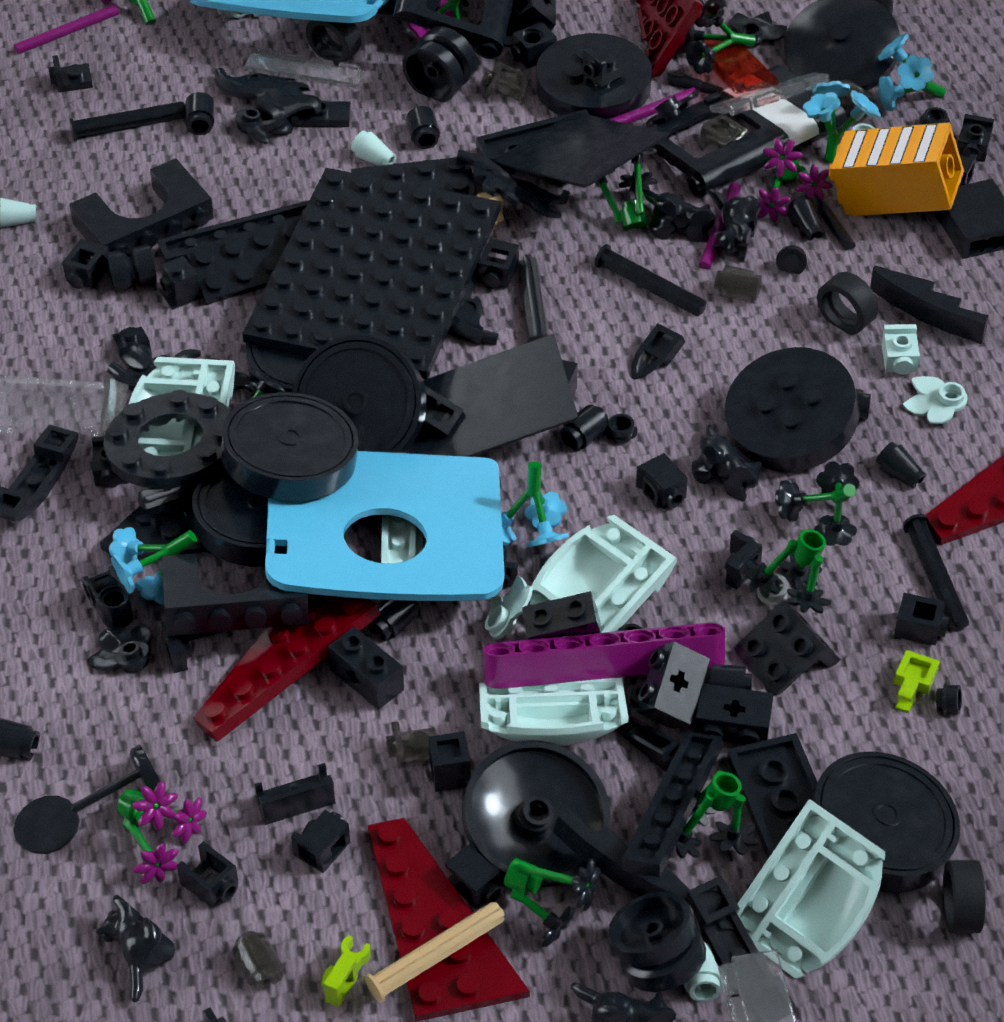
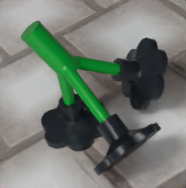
(697, 52)
(838, 485)

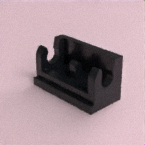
(295, 797)

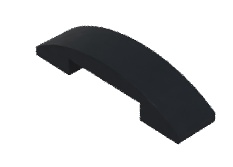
(40, 475)
(720, 923)

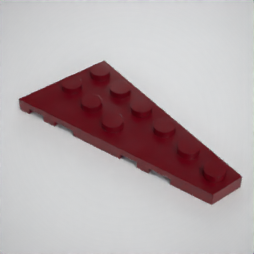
(665, 28)
(972, 507)
(279, 660)
(425, 905)

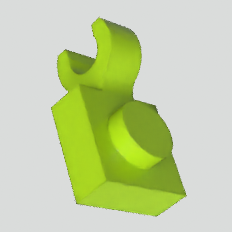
(914, 675)
(341, 977)

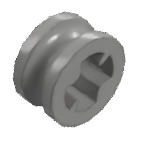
(776, 599)

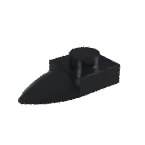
(133, 347)
(656, 349)

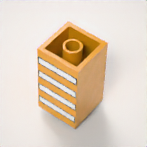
(897, 169)

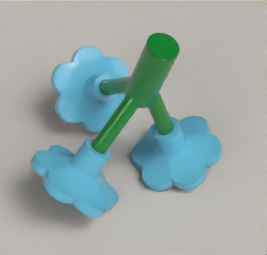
(914, 75)
(824, 105)
(543, 512)
(124, 560)

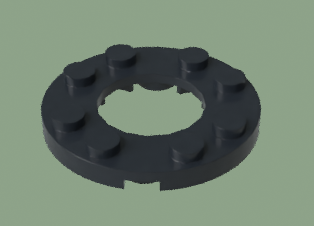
(165, 472)

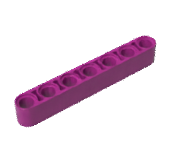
(593, 655)

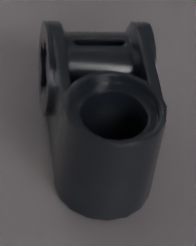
(109, 598)

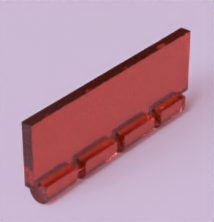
(740, 68)

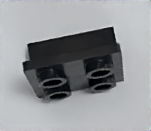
(783, 648)

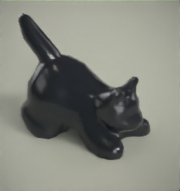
(675, 215)
(739, 223)
(723, 463)
(141, 942)
(621, 1008)

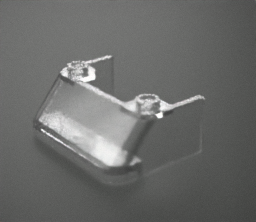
(61, 403)

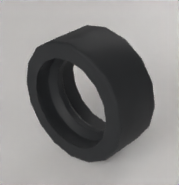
(326, 47)
(857, 293)
(964, 896)

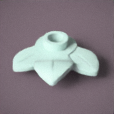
(936, 399)
(505, 610)

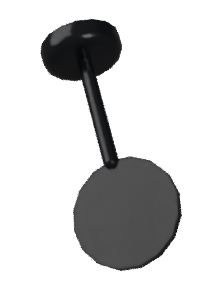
(53, 821)

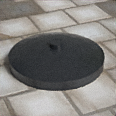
(842, 41)
(517, 800)

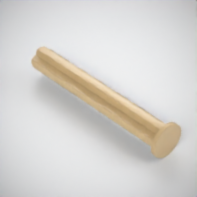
(434, 951)

